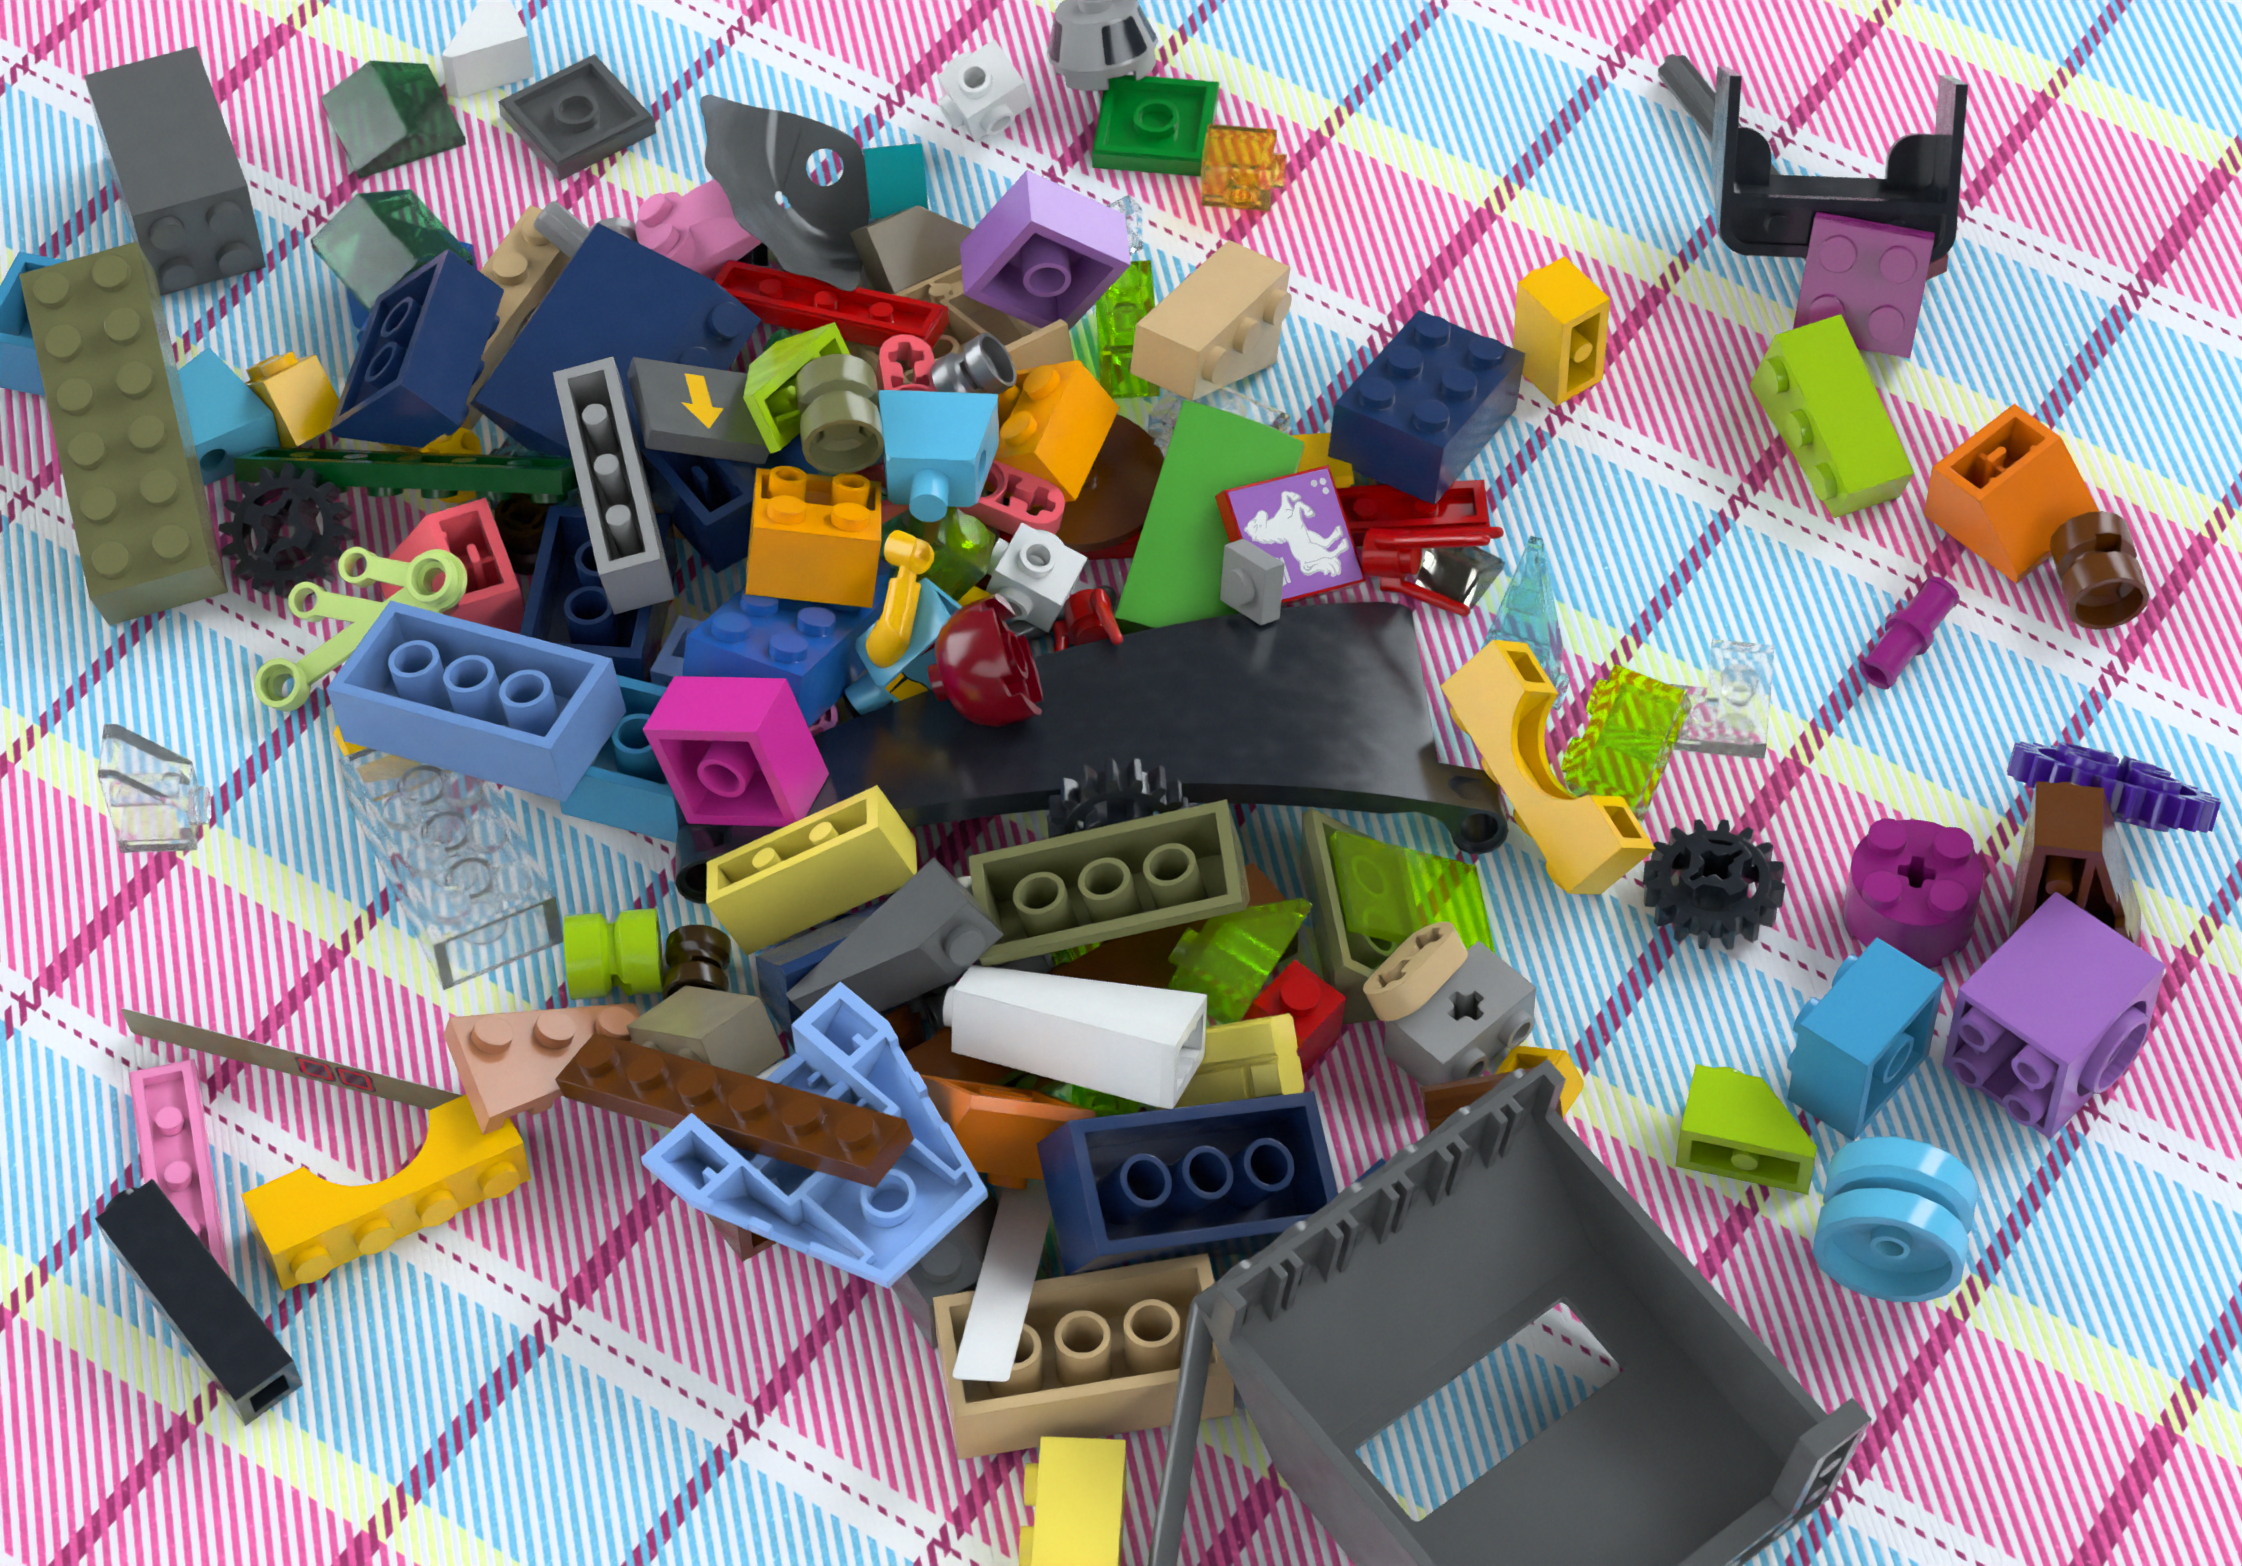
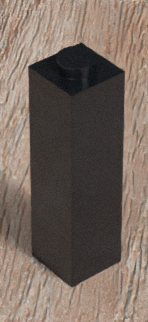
(198, 1300)

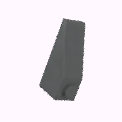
(907, 945)

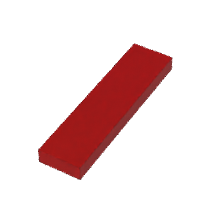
(809, 303)

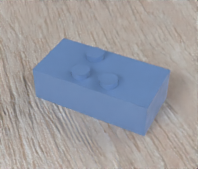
(477, 700)

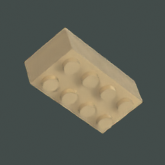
(1089, 1361)

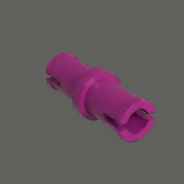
(1909, 632)

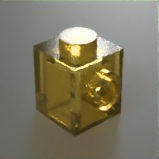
(1241, 167)

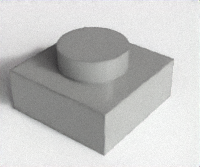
(1252, 581)

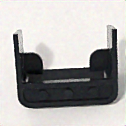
(1777, 212)

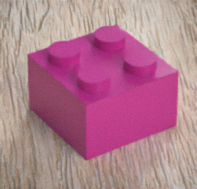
(736, 751)

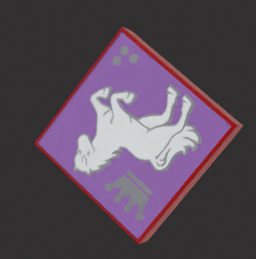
(1299, 524)

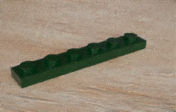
(434, 473)

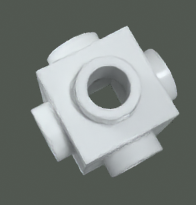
(982, 91)
(1034, 574)

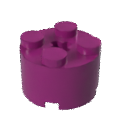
(1914, 889)

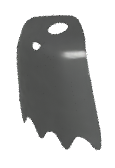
(766, 152)

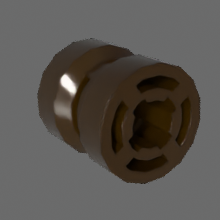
(521, 530)
(696, 959)

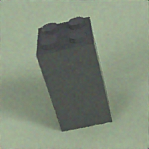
(175, 169)

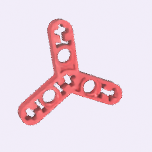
(990, 509)

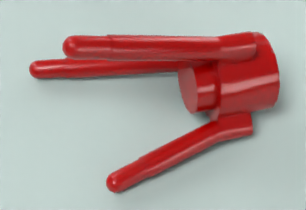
(1398, 552)
(1087, 620)

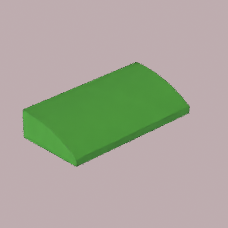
(1183, 536)

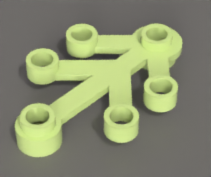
(417, 591)

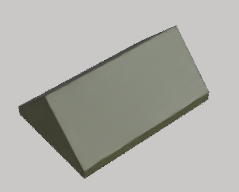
(1344, 956)

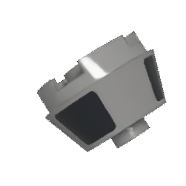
(1100, 42)

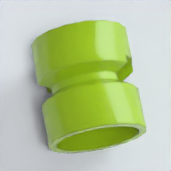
(613, 953)

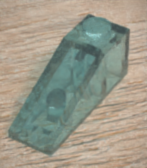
(1531, 616)

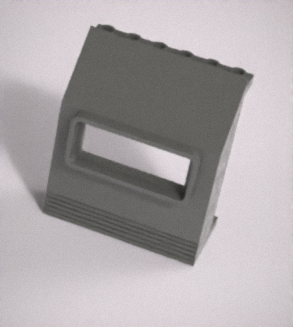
(1447, 1257)

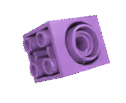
(2053, 1015)

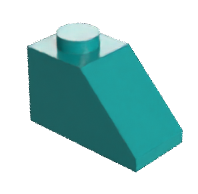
(894, 179)

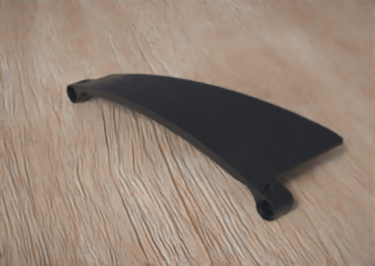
(1236, 710)

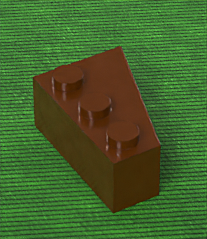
(2078, 853)

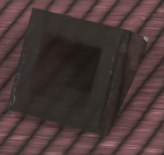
(1459, 572)

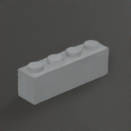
(613, 486)

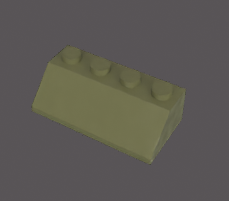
(1111, 881)

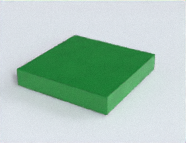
(1154, 124)

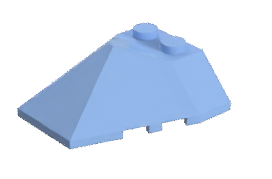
(872, 1232)

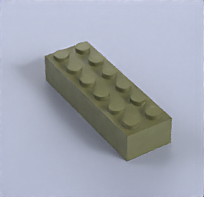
(122, 434)

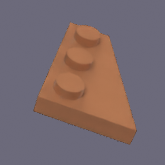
(515, 1056)

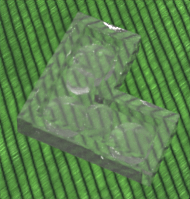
(1735, 705)

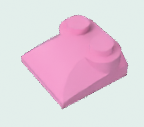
(694, 229)

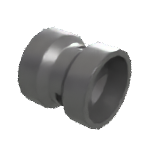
(980, 368)

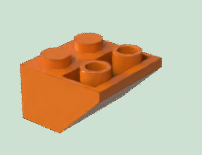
(2008, 492)

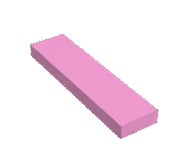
(177, 1147)

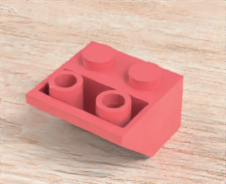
(473, 537)

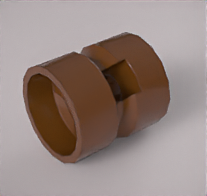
(2099, 570)

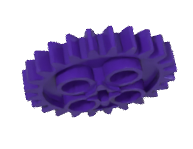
(2134, 789)

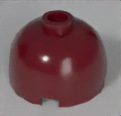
(985, 665)

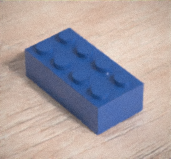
(789, 640)

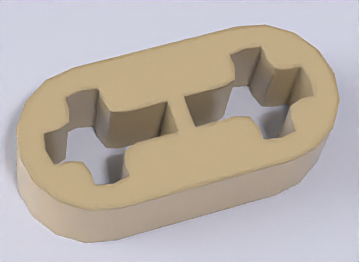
(1415, 971)

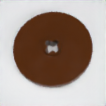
(1114, 493)

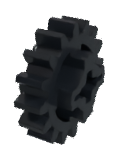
(295, 509)
(1112, 797)
(1713, 884)

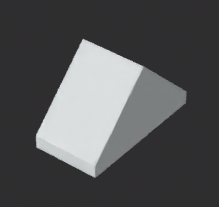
(487, 50)

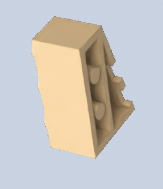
(1215, 324)

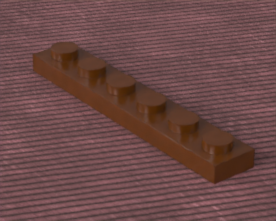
(738, 1108)

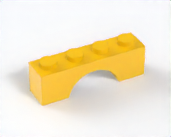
(1504, 707)
(318, 1225)

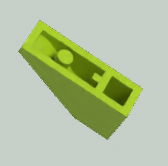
(772, 381)

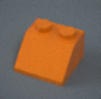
(1001, 1125)

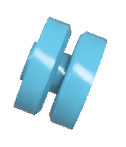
(1895, 1219)

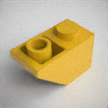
(296, 394)

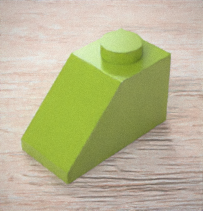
(1743, 1132)

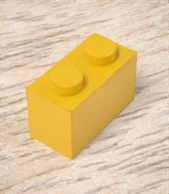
(1561, 329)

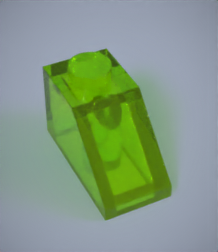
(960, 551)
(1235, 955)

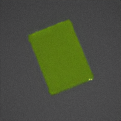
(1400, 890)

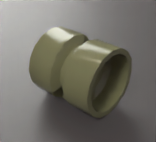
(839, 414)

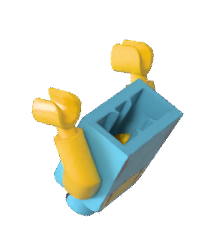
(904, 637)

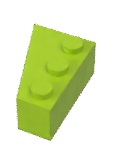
(1832, 416)

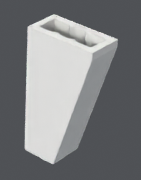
(1081, 1031)

